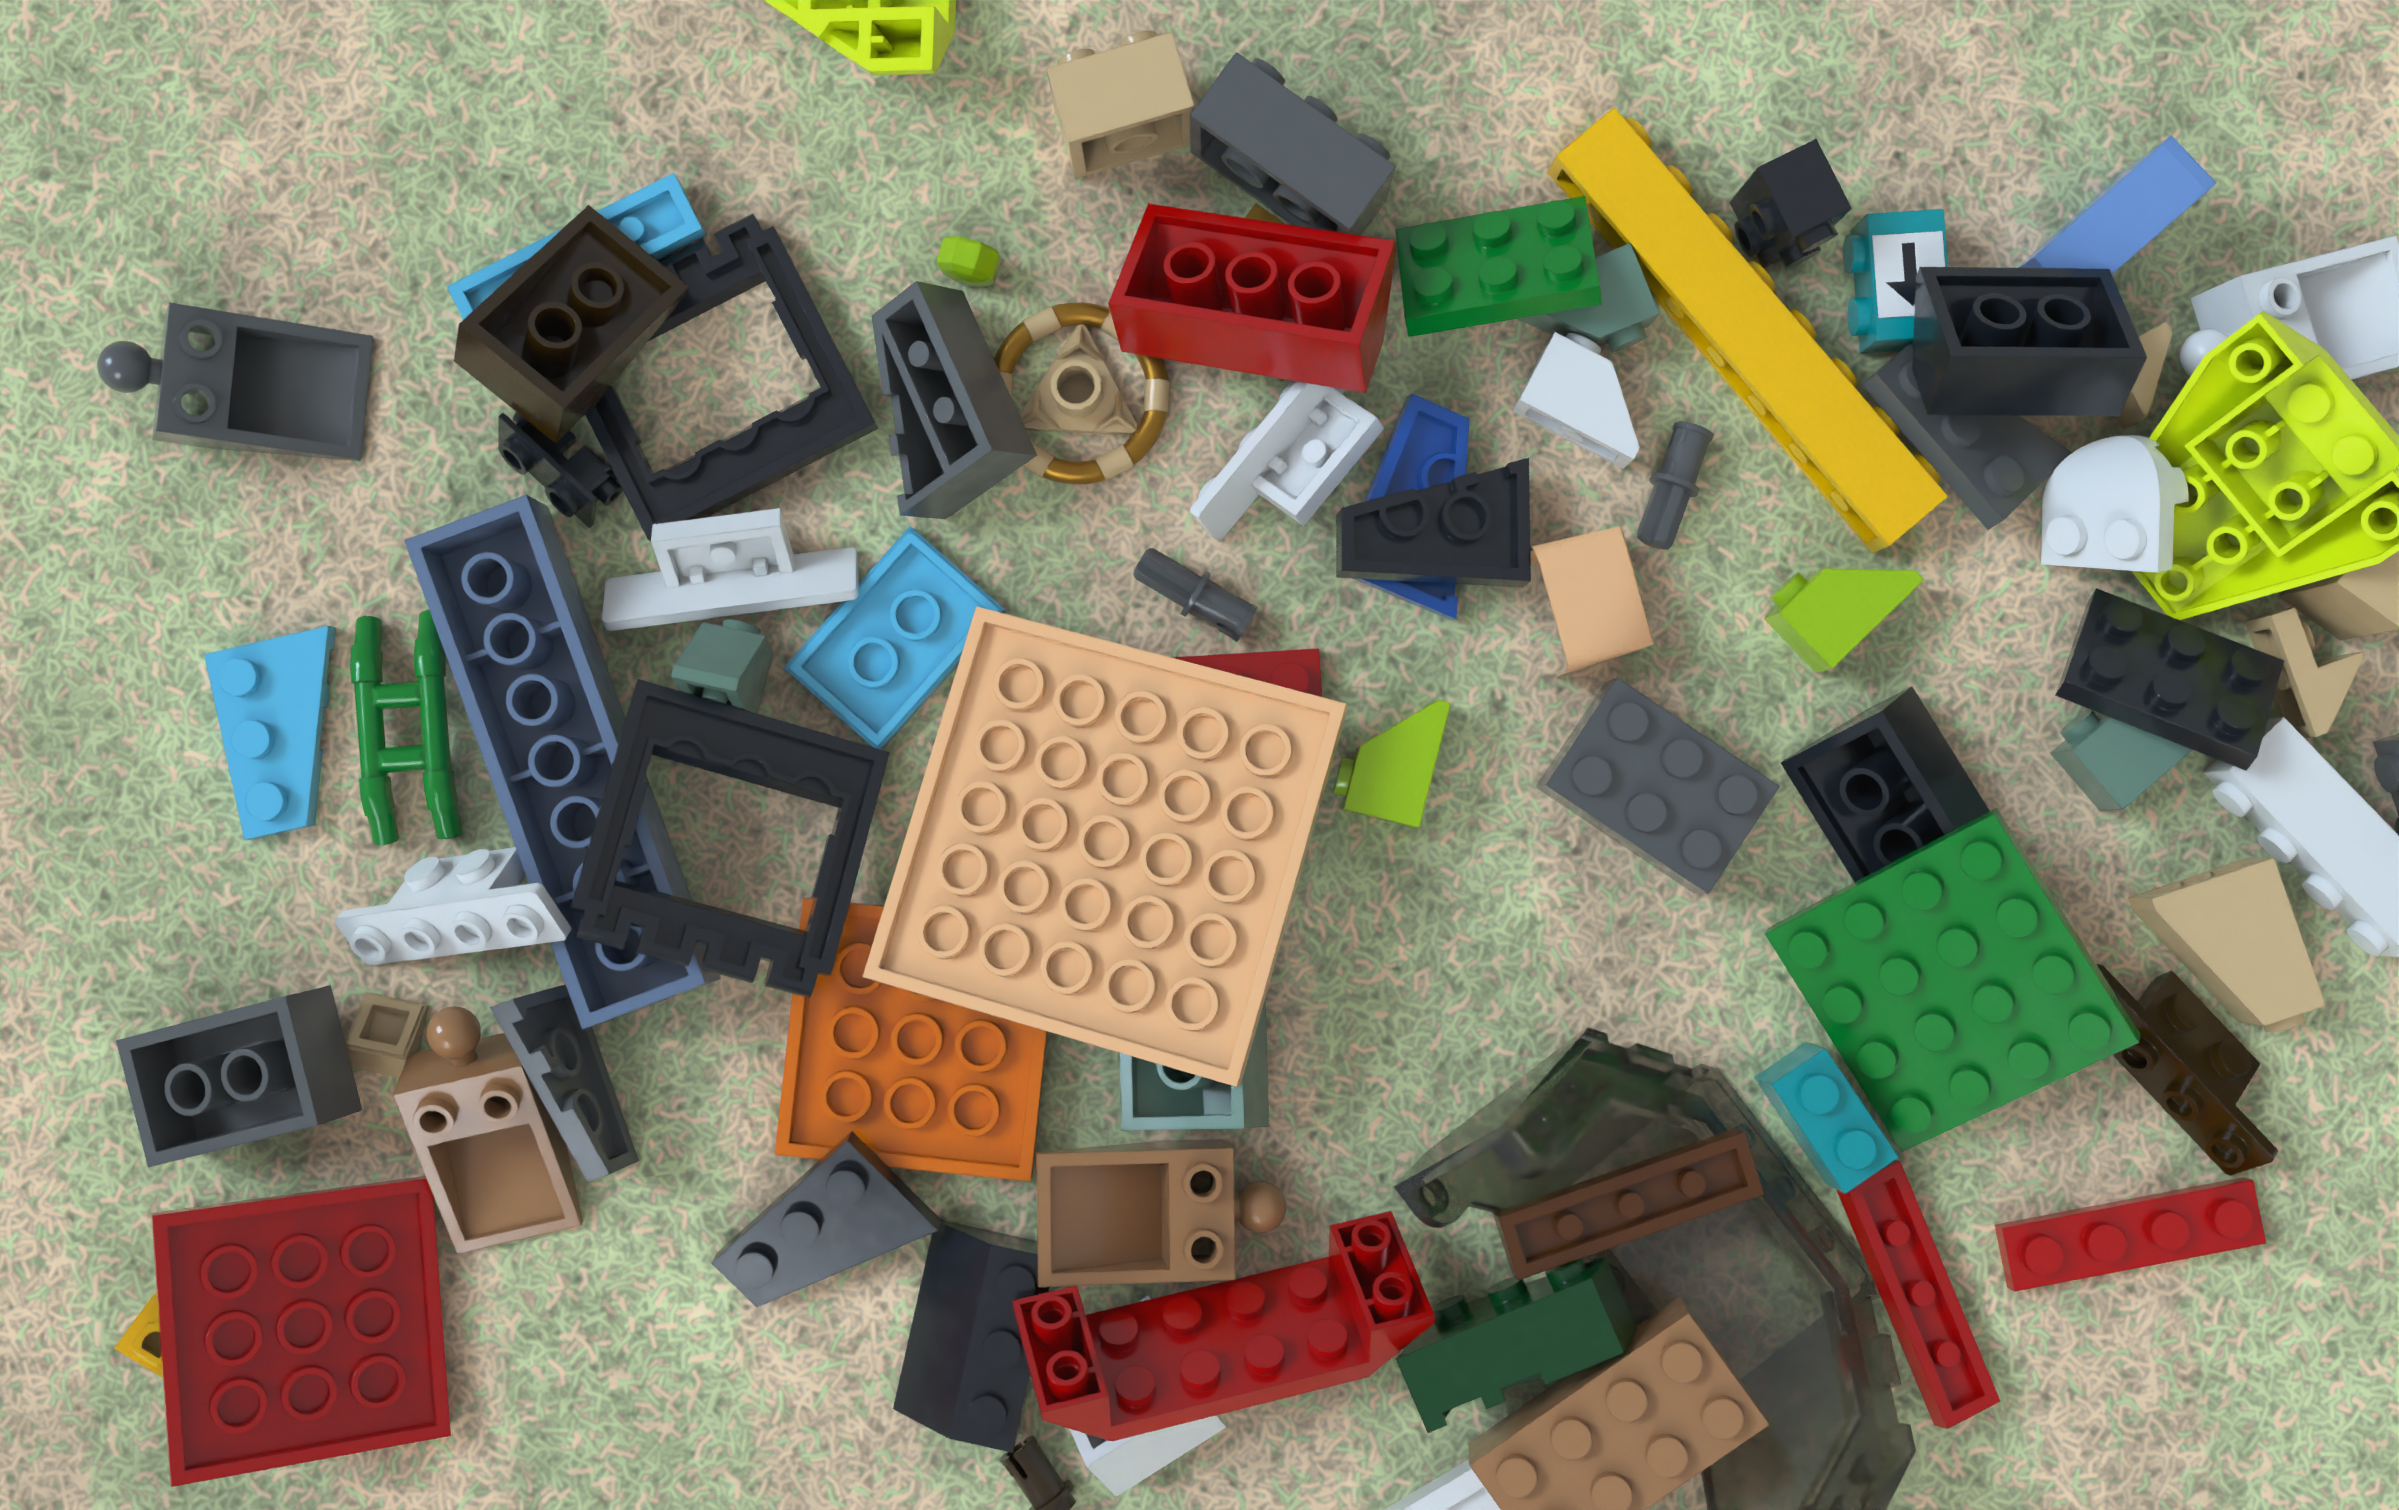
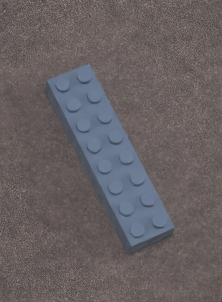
(548, 733)

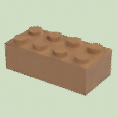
(1623, 1426)

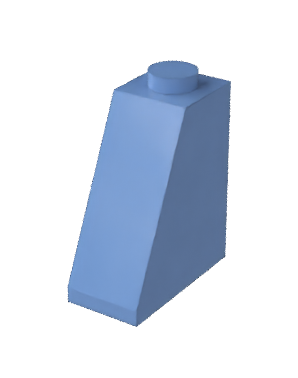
(2127, 212)

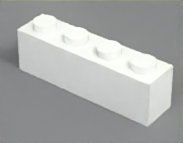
(2320, 828)

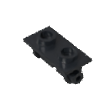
(569, 483)

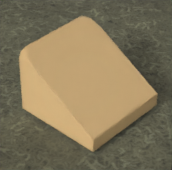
(385, 1034)

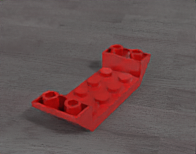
(1228, 1340)

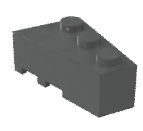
(947, 402)

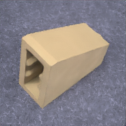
(2238, 940)

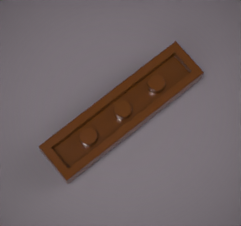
(1628, 1203)

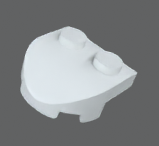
(2112, 507)

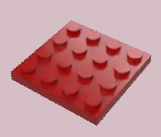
(299, 1328)

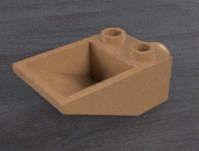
(484, 1137)
(1133, 1216)

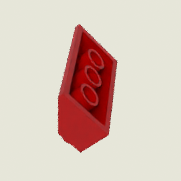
(1255, 297)

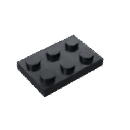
(2171, 679)

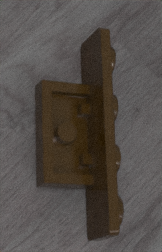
(2193, 1070)

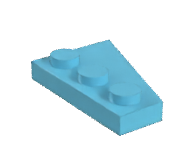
(271, 726)

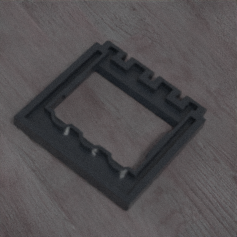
(772, 444)
(754, 751)

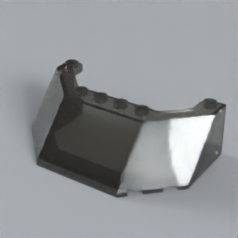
(1763, 1277)

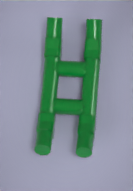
(431, 756)

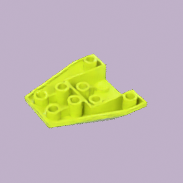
(2281, 473)

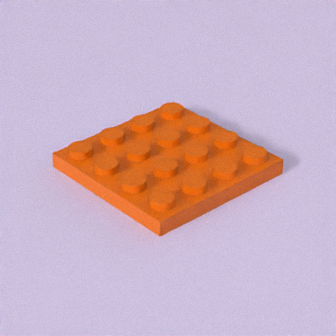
(907, 1072)

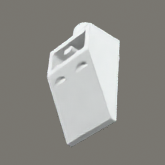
(2334, 299)

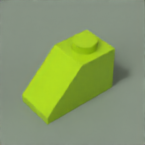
(1836, 610)
(1394, 769)

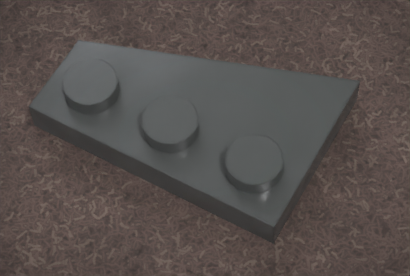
(1983, 458)

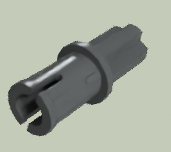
(1674, 484)
(1195, 593)

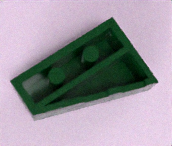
(1516, 1337)

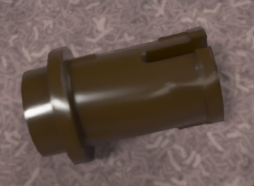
(1038, 1477)

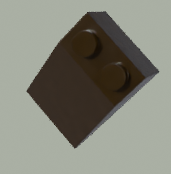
(567, 323)

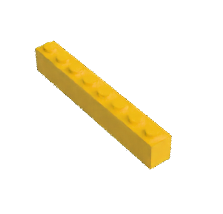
(1748, 332)

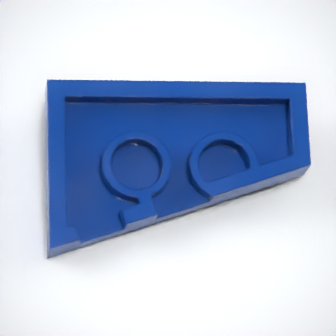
(1422, 452)

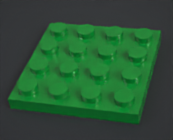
(1952, 982)

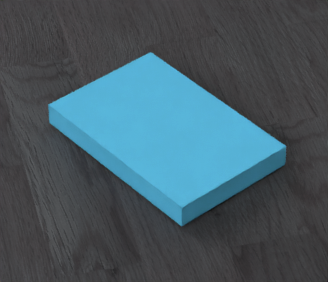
(892, 643)

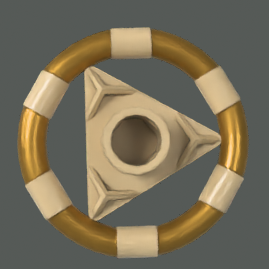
(1082, 394)

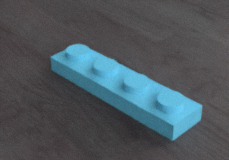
(654, 218)

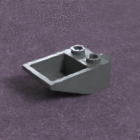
(263, 381)

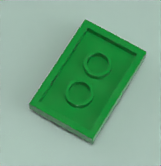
(1497, 266)

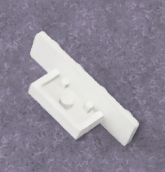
(1290, 457)
(727, 570)
(455, 909)

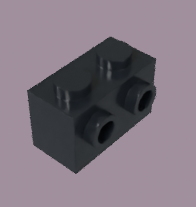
(1789, 207)

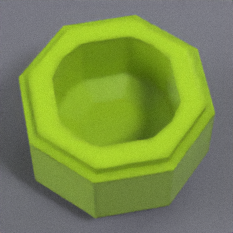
(968, 261)

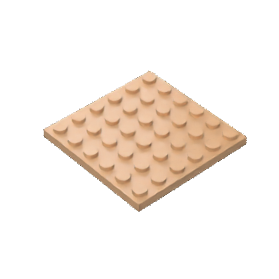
(1107, 844)

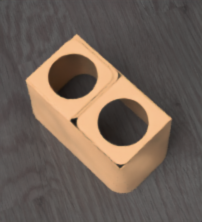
(1593, 597)

